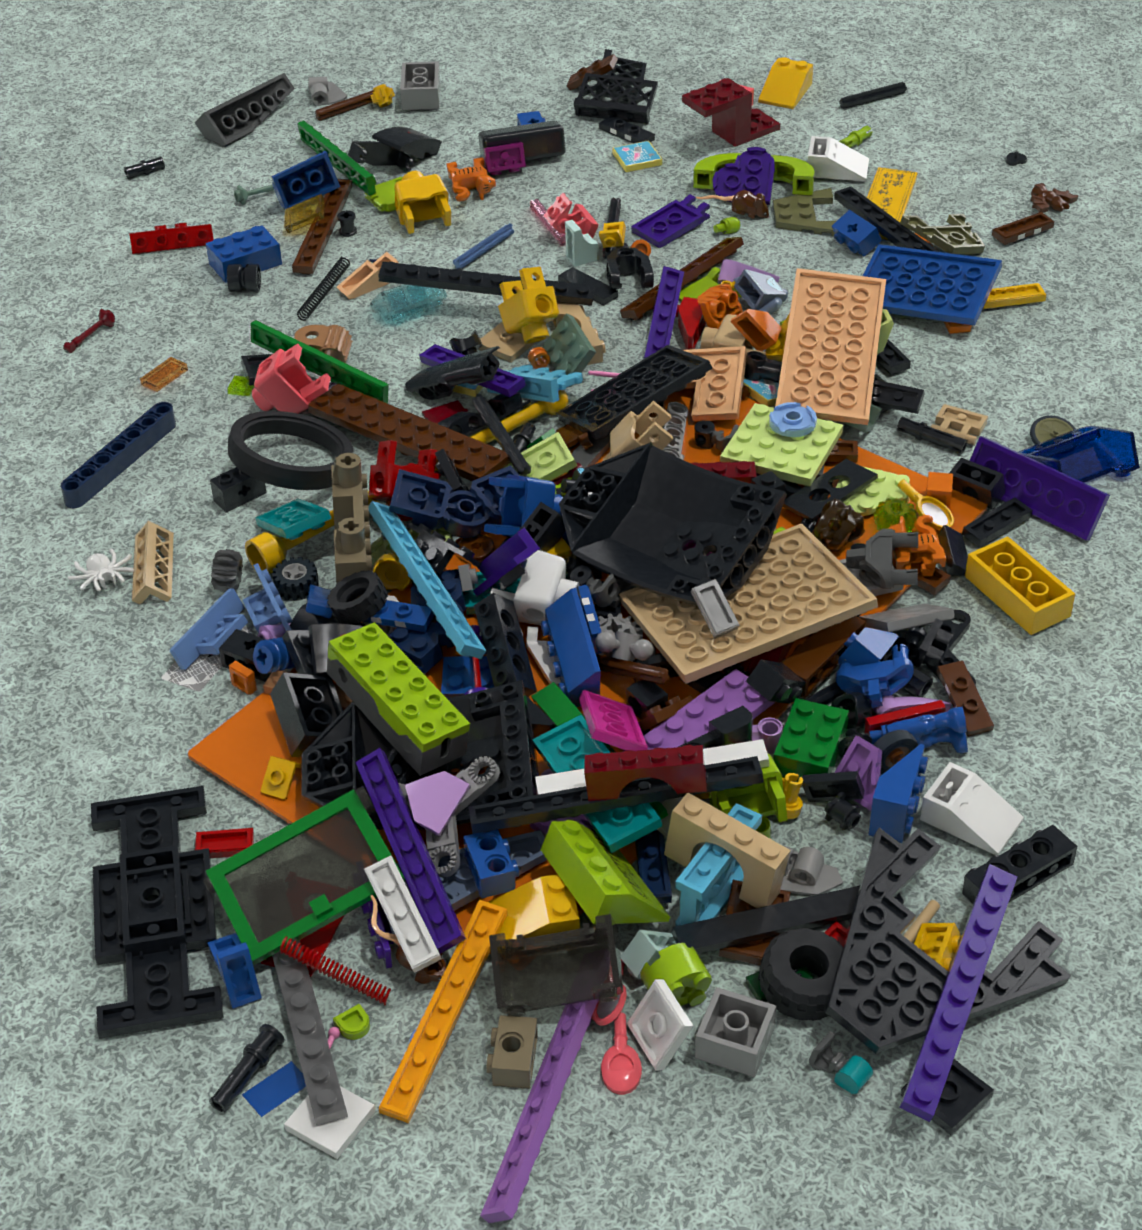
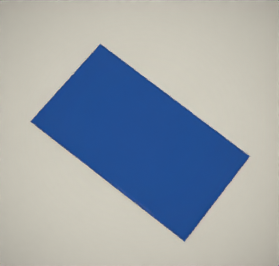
(275, 1089)

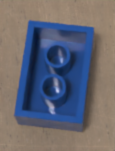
(244, 248)

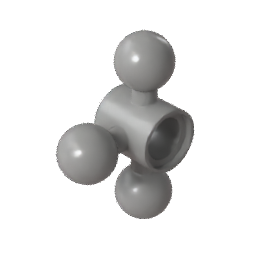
(625, 646)

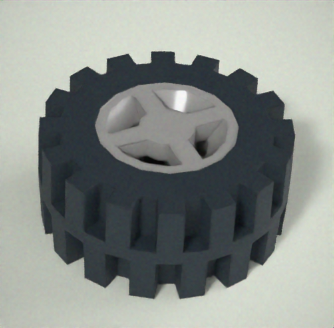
(294, 578)

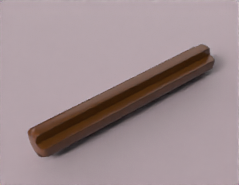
(344, 106)
(633, 669)

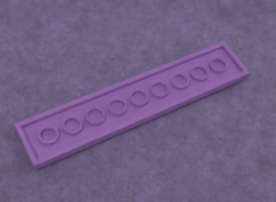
(693, 721)

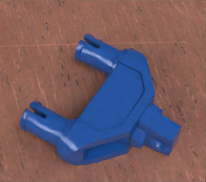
(877, 678)

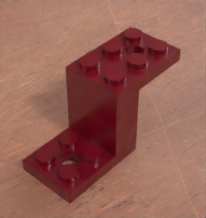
(731, 112)

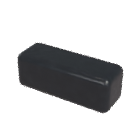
(538, 139)

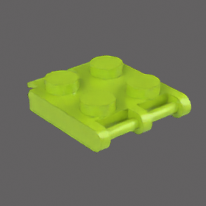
(384, 195)

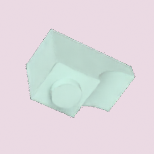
(579, 246)
(645, 949)

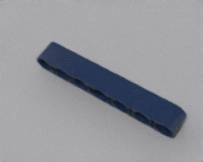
(118, 455)

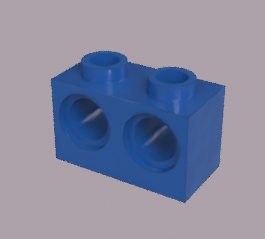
(490, 863)

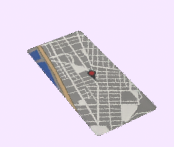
(199, 672)

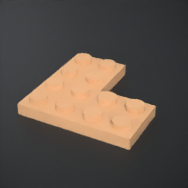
(720, 390)

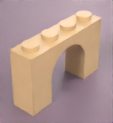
(760, 857)

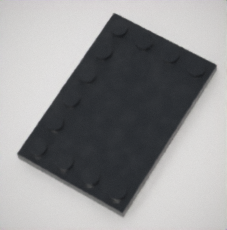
(633, 390)

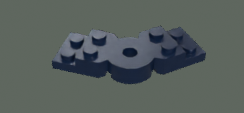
(436, 506)
(426, 647)

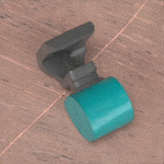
(850, 1072)

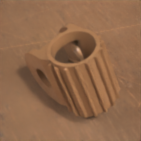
(330, 340)

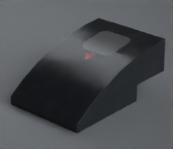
(408, 141)

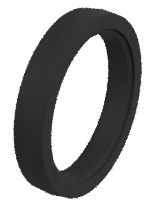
(288, 424)

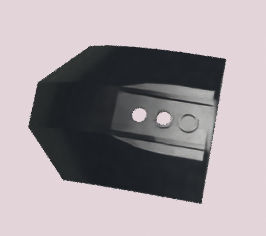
(646, 505)
(497, 730)

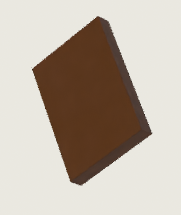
(752, 951)

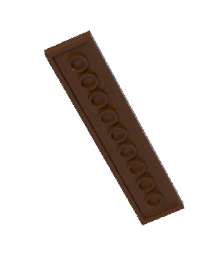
(413, 433)

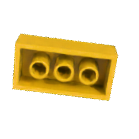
(1019, 585)

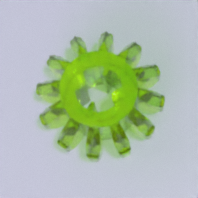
(889, 513)

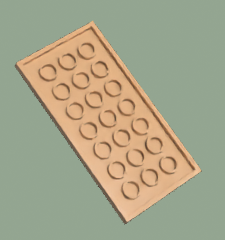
(832, 344)

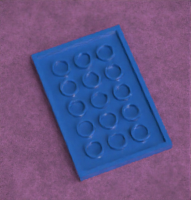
(933, 283)

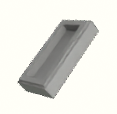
(715, 608)

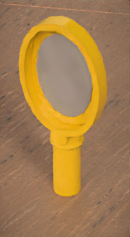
(928, 506)

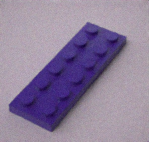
(1043, 489)

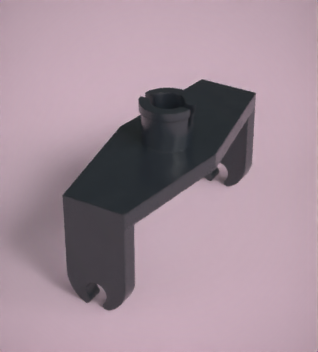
(379, 154)

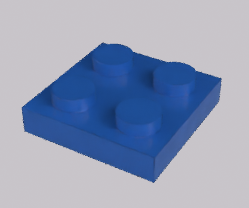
(459, 675)

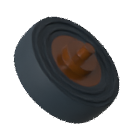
(895, 747)

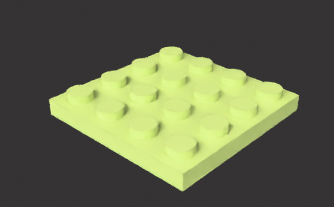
(787, 457)

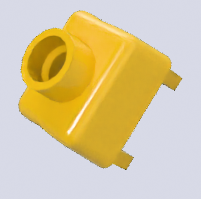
(421, 199)
(529, 308)

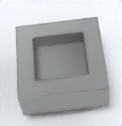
(468, 577)

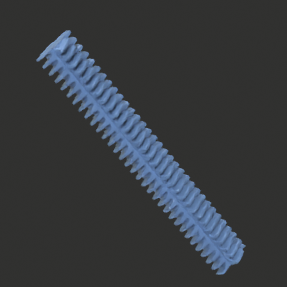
(483, 246)

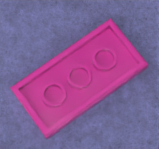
(612, 722)

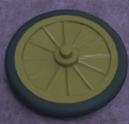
(1048, 428)

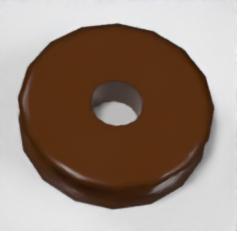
(483, 543)

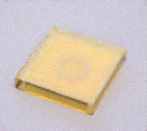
(304, 213)

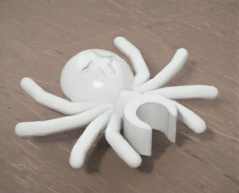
(101, 570)

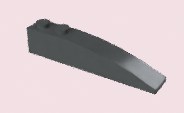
(244, 112)

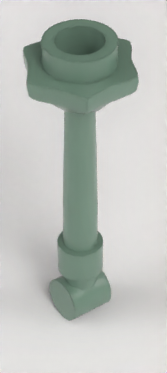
(241, 194)

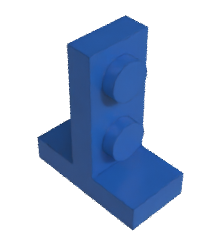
(235, 969)

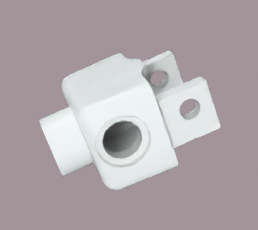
(539, 586)

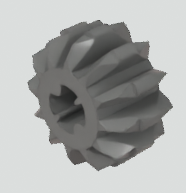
(226, 570)

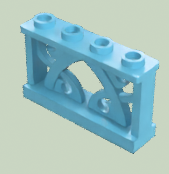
(709, 875)

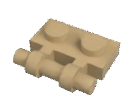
(961, 420)

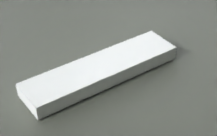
(402, 914)

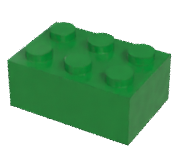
(810, 739)

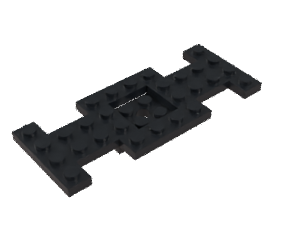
(153, 933)

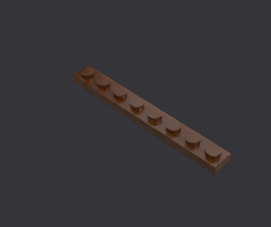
(320, 231)
(691, 272)

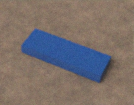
(317, 601)

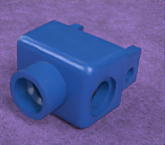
(520, 500)

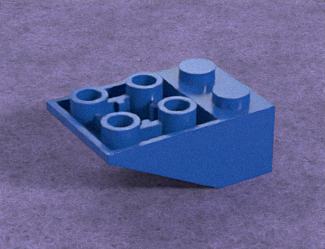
(896, 795)

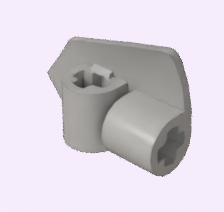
(324, 92)
(808, 874)

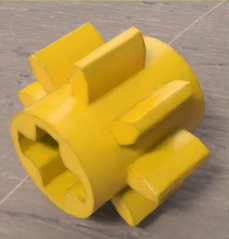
(382, 95)

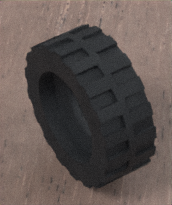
(354, 611)

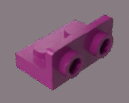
(504, 158)

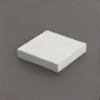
(659, 1024)
(335, 1135)

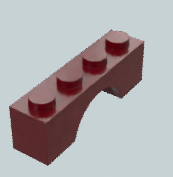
(678, 766)

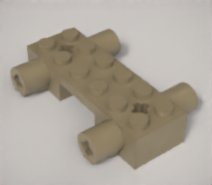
(351, 517)

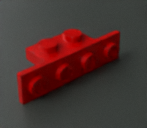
(173, 238)

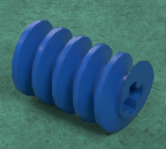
(272, 656)

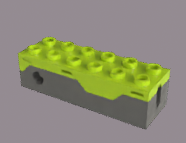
(397, 698)

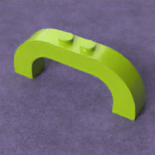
(787, 169)

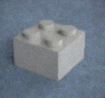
(735, 1032)

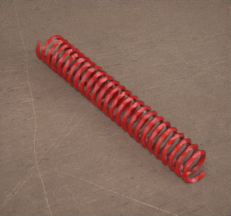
(368, 993)

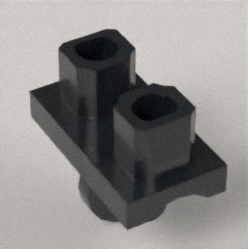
(918, 638)

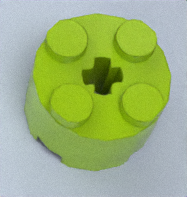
(681, 971)

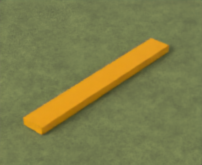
(442, 1013)

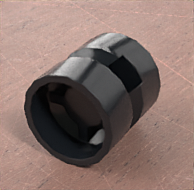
(244, 277)

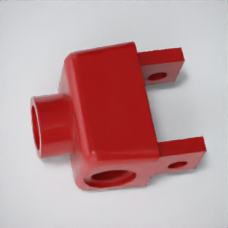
(385, 472)

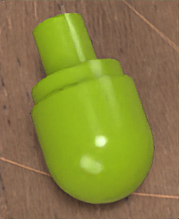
(729, 225)

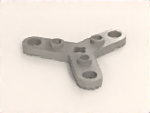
(448, 843)

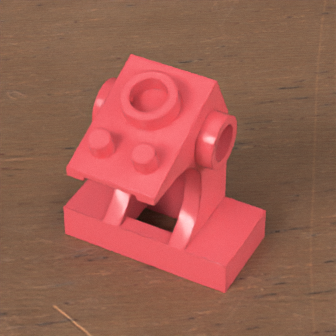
(558, 215)

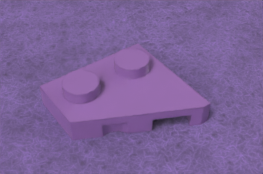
(867, 761)

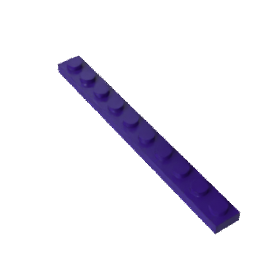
(958, 994)

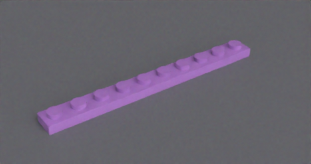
(537, 1112)

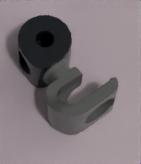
(707, 436)
(598, 591)

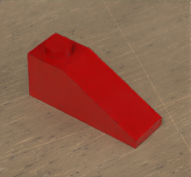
(690, 321)

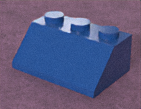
(305, 180)

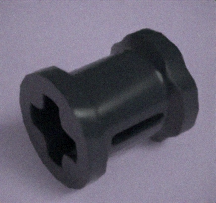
(347, 223)

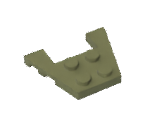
(798, 212)
(952, 239)

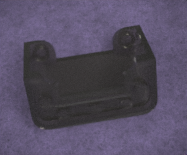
(557, 968)

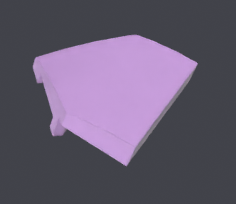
(435, 800)

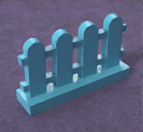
(543, 384)

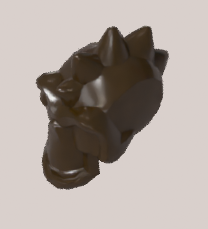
(838, 525)

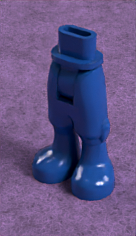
(932, 729)

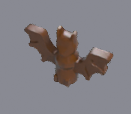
(1056, 199)

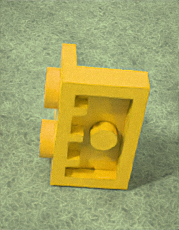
(939, 942)

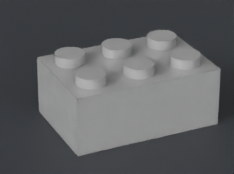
(420, 85)

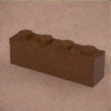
(821, 652)

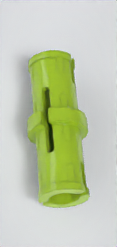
(857, 137)

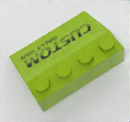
(597, 878)

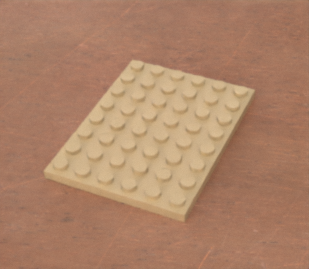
(787, 597)

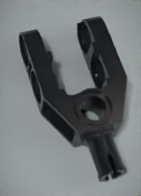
(628, 261)

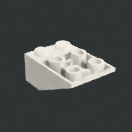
(836, 160)
(970, 810)

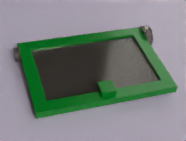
(300, 875)

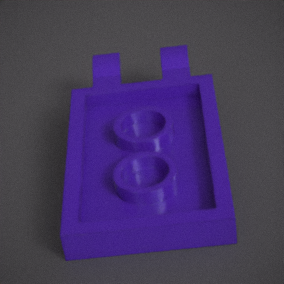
(671, 221)

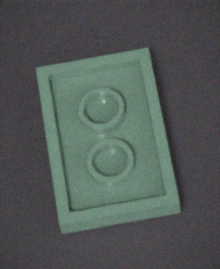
(569, 347)

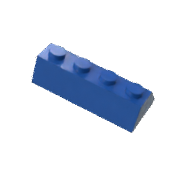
(571, 647)

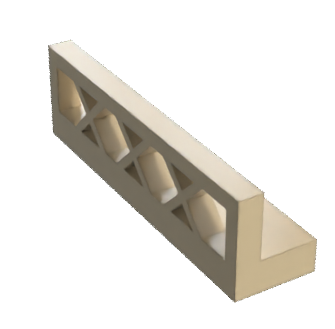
(146, 559)

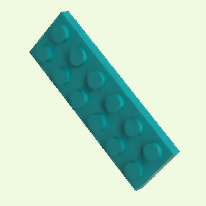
(565, 751)

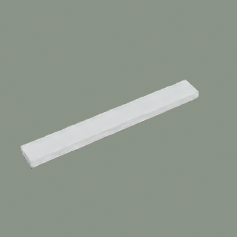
(713, 755)

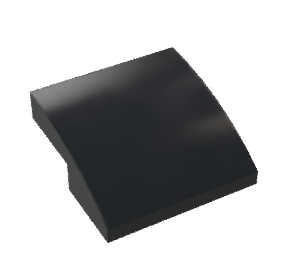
(319, 638)

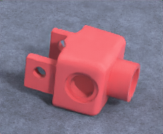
(285, 384)

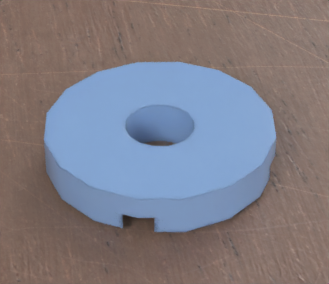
(781, 421)

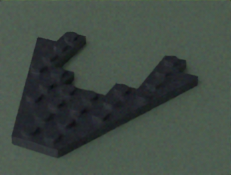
(889, 985)

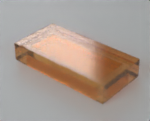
(163, 374)

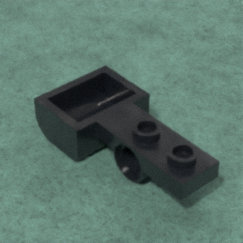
(727, 730)

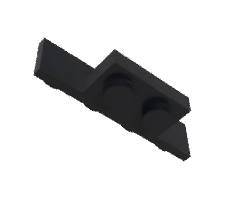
(437, 550)

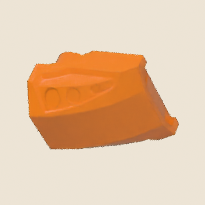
(717, 303)

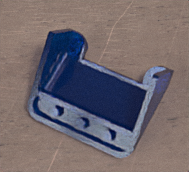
(1088, 453)

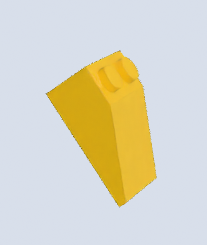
(786, 83)
(538, 908)

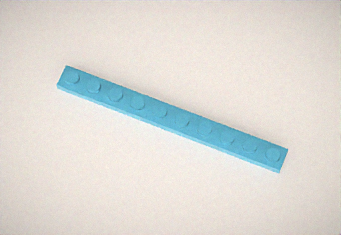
(427, 582)

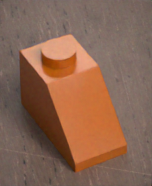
(757, 328)

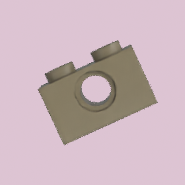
(516, 1067)

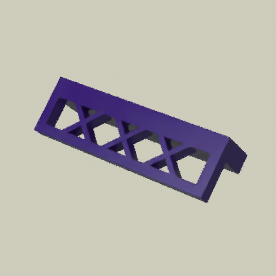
(505, 558)

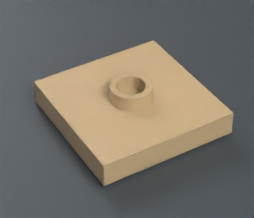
(510, 344)

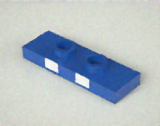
(590, 614)
(403, 615)

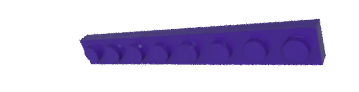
(410, 851)

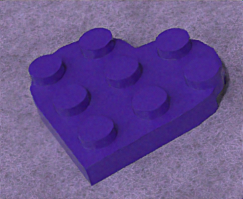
(750, 172)

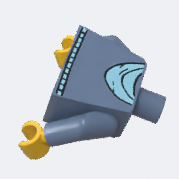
(759, 291)

